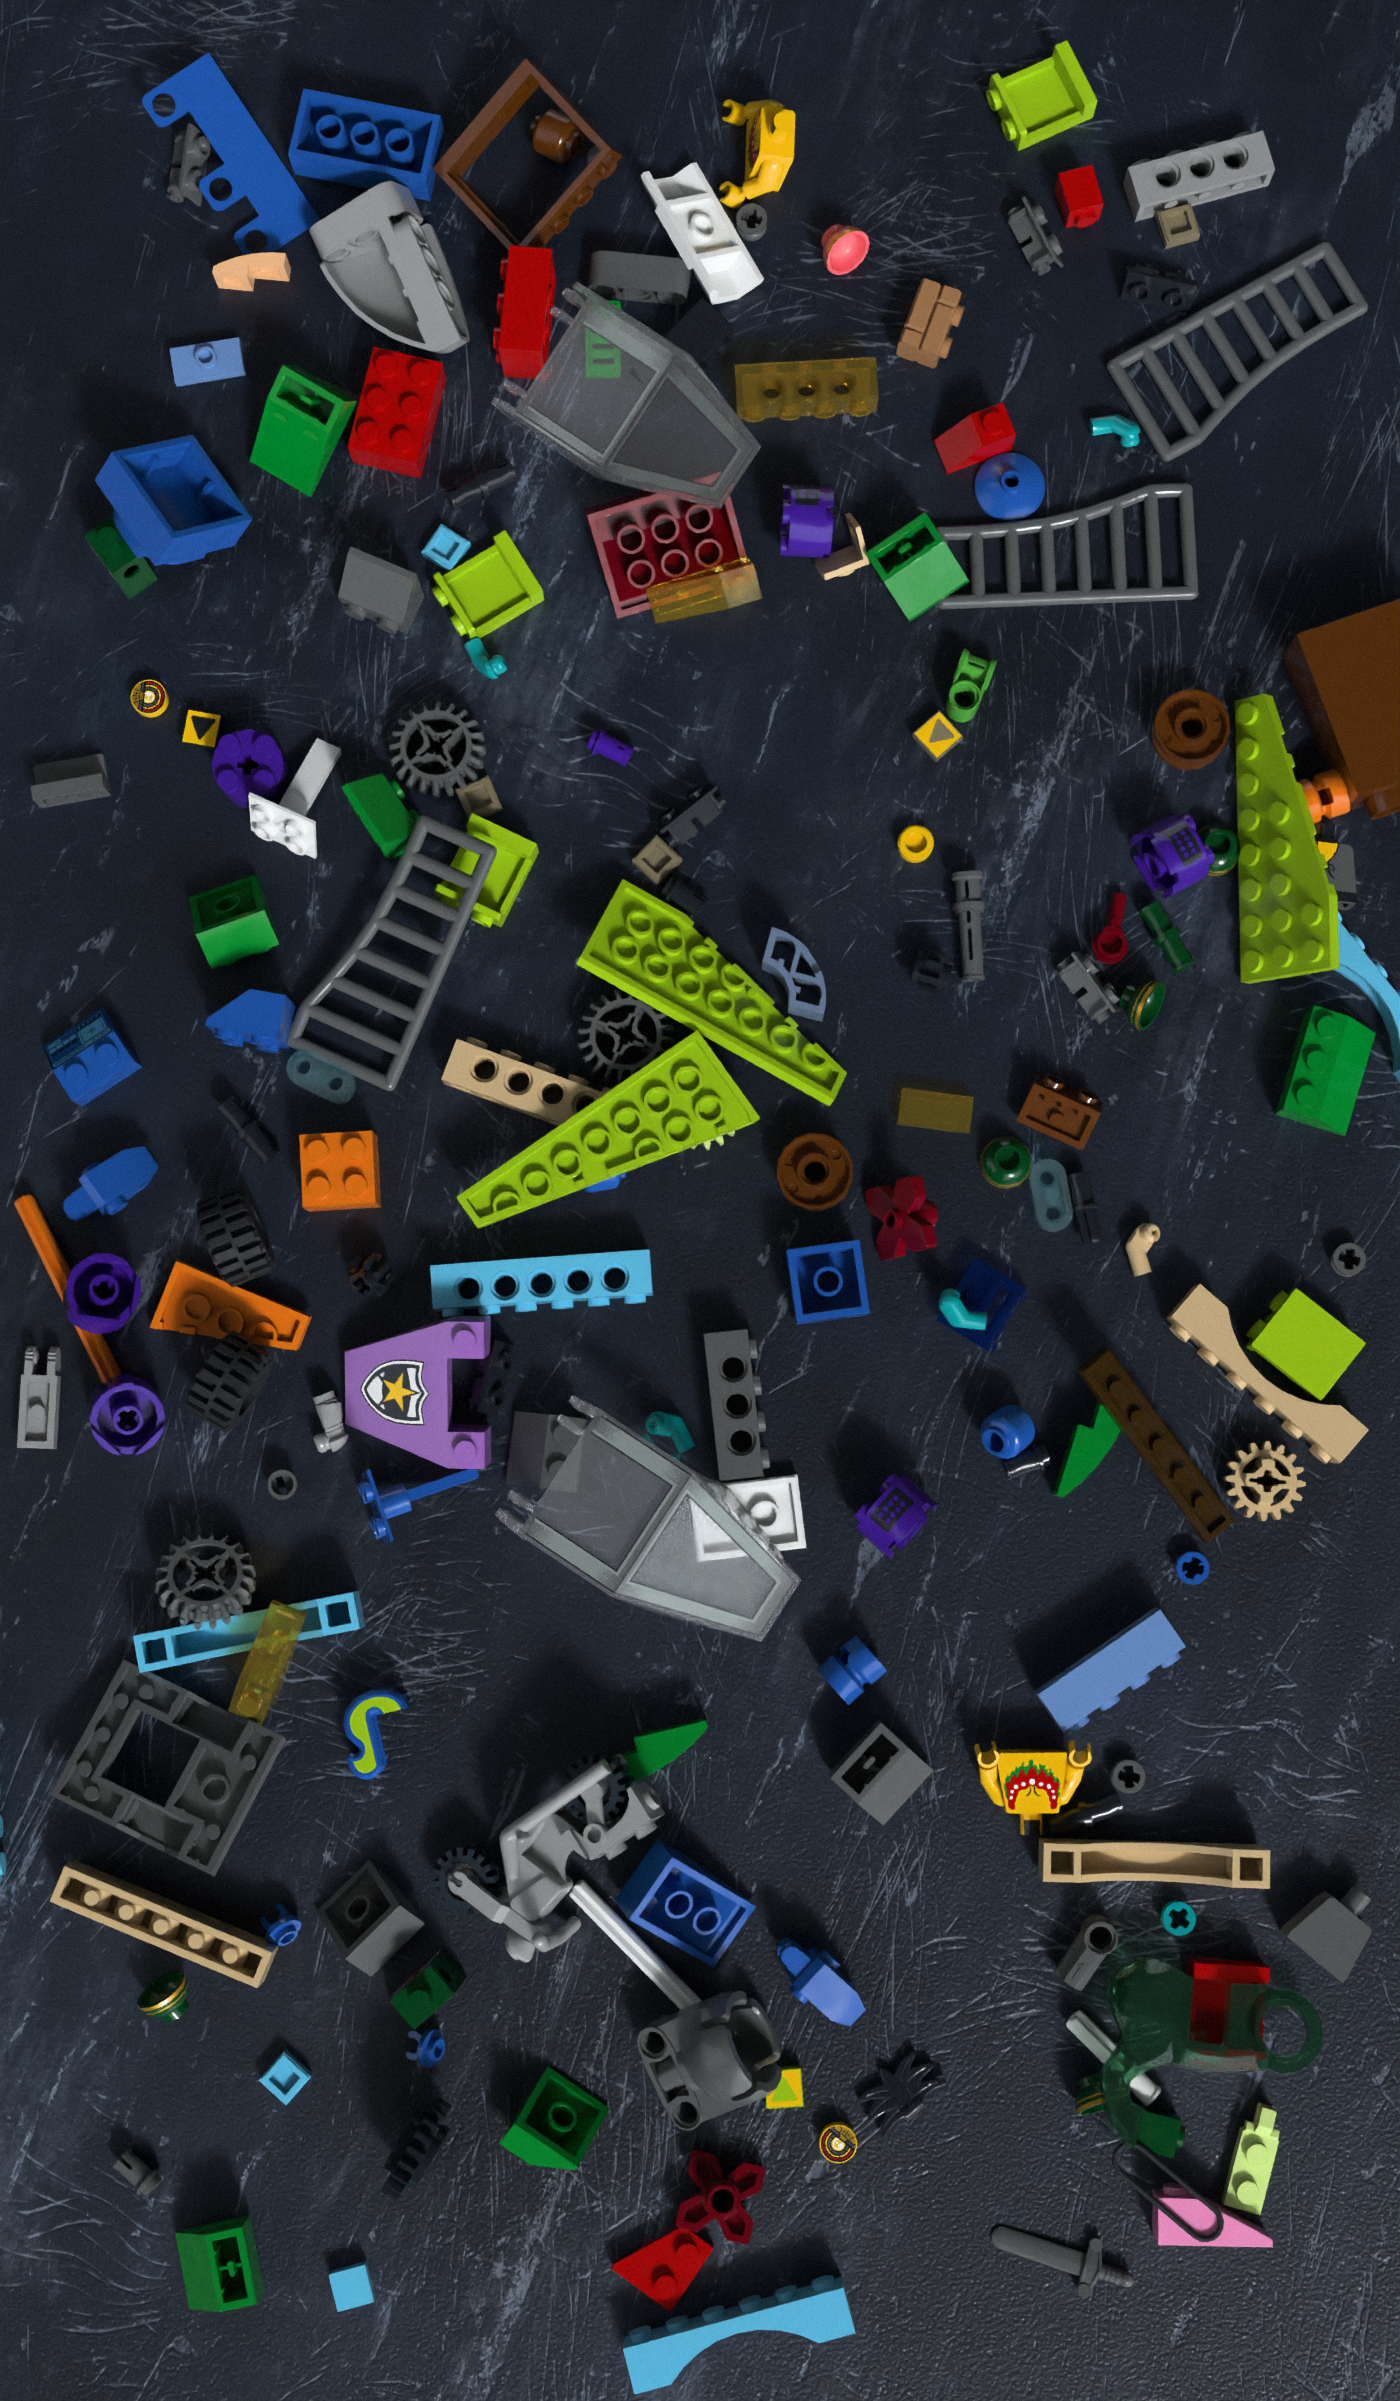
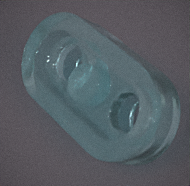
(320, 1076)
(1050, 1196)

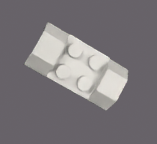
(703, 234)

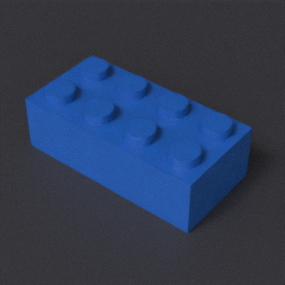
(365, 143)

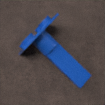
(396, 1499)

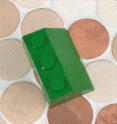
(1325, 1070)

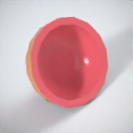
(844, 248)

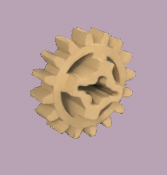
(1264, 1496)

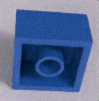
(827, 1282)

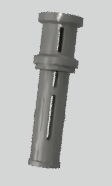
(971, 969)

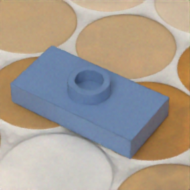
(207, 361)

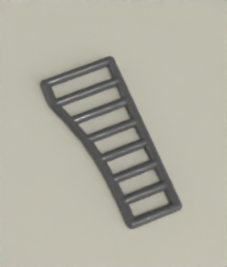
(1245, 382)
(1080, 518)
(378, 920)

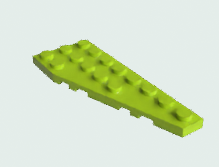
(1283, 886)
(671, 967)

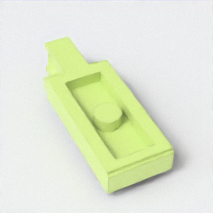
(1252, 2162)

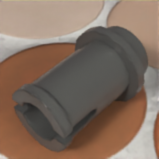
(139, 2175)

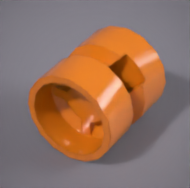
(1326, 795)

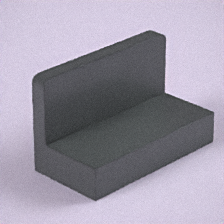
(71, 781)

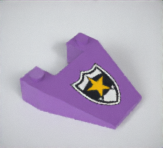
(404, 1391)

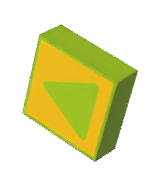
(789, 2090)

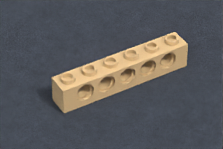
(468, 1055)
(164, 1923)

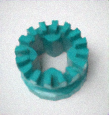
(1189, 1915)

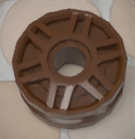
(1192, 708)
(814, 1150)

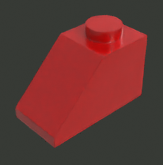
(976, 439)

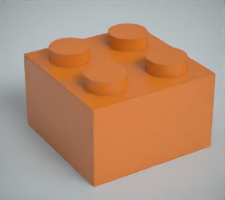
(340, 1171)

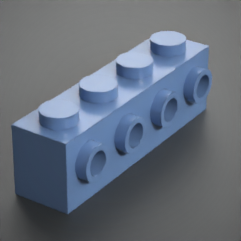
(1110, 1669)

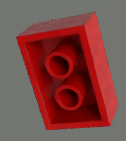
(525, 311)
(397, 412)

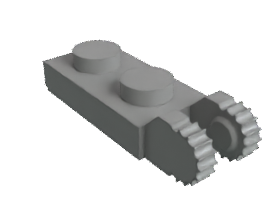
(39, 1401)

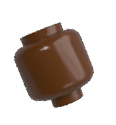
(556, 136)

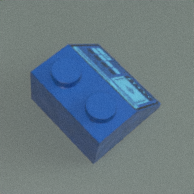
(90, 1057)

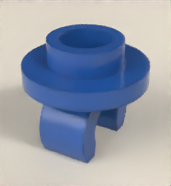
(282, 1931)
(430, 2047)

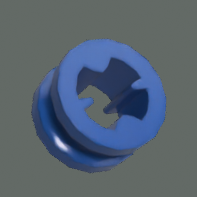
(1187, 1557)

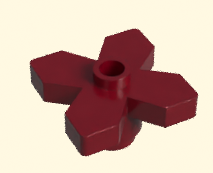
(905, 1217)
(739, 2184)

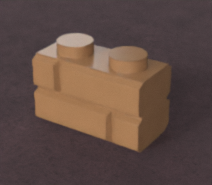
(929, 323)

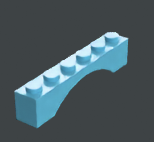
(1372, 980)
(188, 1645)
(813, 2311)

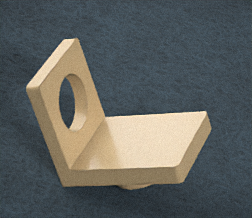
(845, 560)

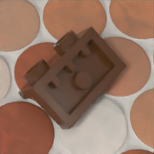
(1060, 1110)

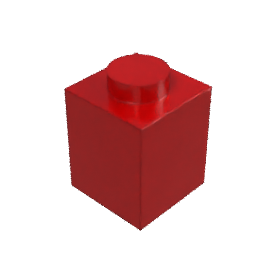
(1079, 197)

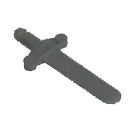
(1086, 2265)

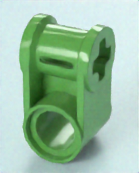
(971, 681)

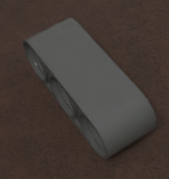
(639, 277)

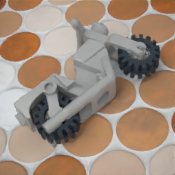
(537, 1853)

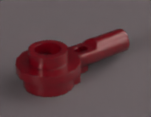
(1110, 943)

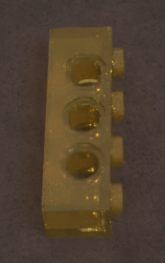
(819, 375)

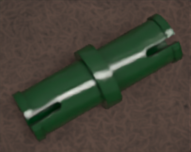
(1167, 937)

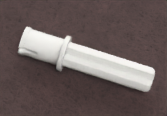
(1102, 2046)

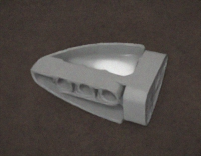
(392, 269)

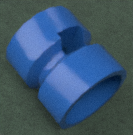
(851, 1670)

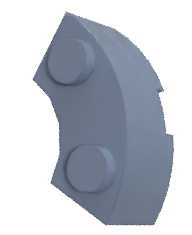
(797, 972)

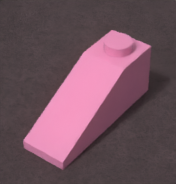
(1236, 2229)

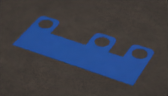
(247, 155)

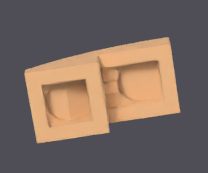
(241, 271)

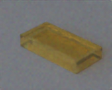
(935, 1110)

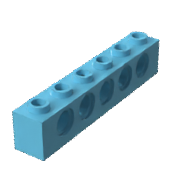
(448, 1279)

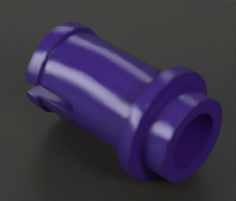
(610, 747)

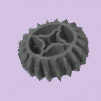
(447, 740)
(610, 1029)
(205, 1561)

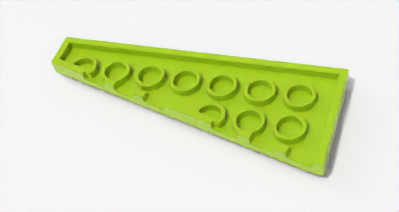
(649, 1116)

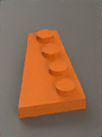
(209, 1306)

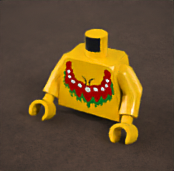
(768, 148)
(1031, 1780)

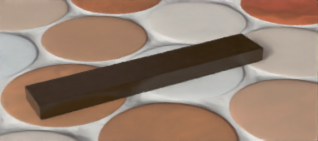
(1155, 1445)

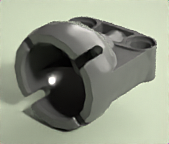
(711, 2057)

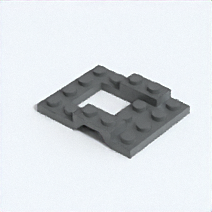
(212, 1790)

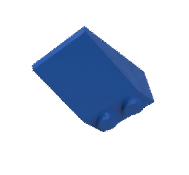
(684, 1903)

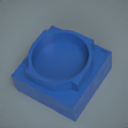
(171, 501)

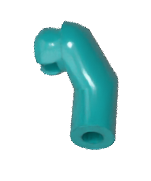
(488, 667)

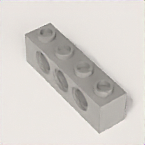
(1220, 181)

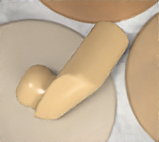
(1138, 1246)

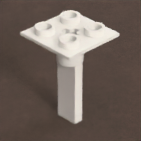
(287, 820)

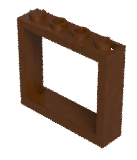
(489, 124)

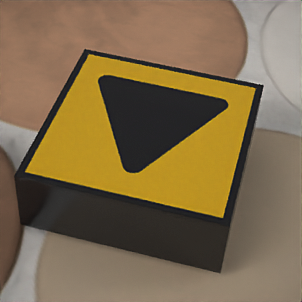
(202, 729)

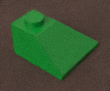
(554, 2123)

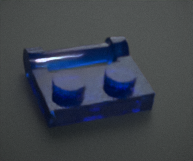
(976, 1292)

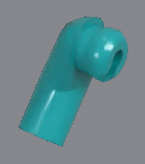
(1116, 424)
(957, 1314)
(671, 1426)

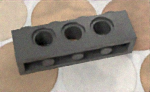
(719, 1348)

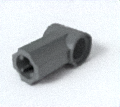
(1086, 1955)

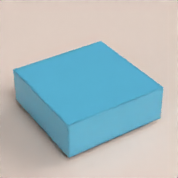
(446, 548)
(285, 2077)
(352, 2286)

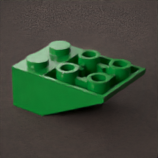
(300, 428)

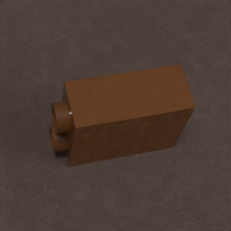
(1352, 701)

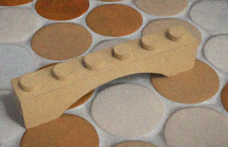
(1208, 1325)
(1154, 1861)

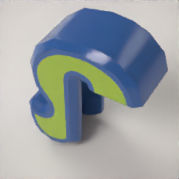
(363, 1729)

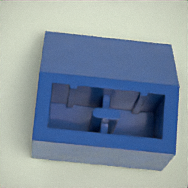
(255, 1018)

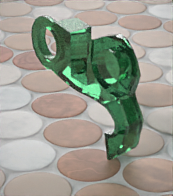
(1153, 2019)

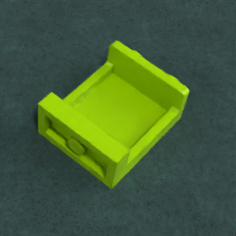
(1042, 98)
(488, 589)
(505, 878)
(1304, 1343)

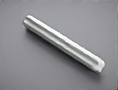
(633, 1945)

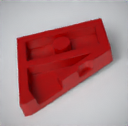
(665, 2265)

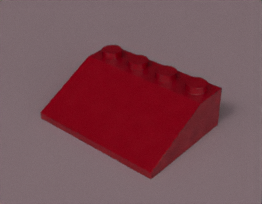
(657, 540)

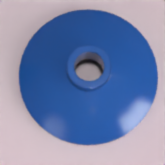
(1004, 502)

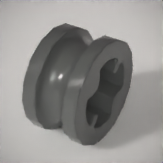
(744, 212)
(1357, 1253)
(1136, 1768)

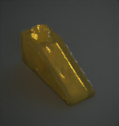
(705, 591)
(267, 1663)

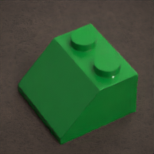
(382, 813)
(233, 922)

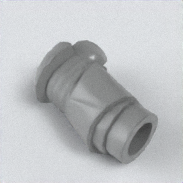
(330, 1416)

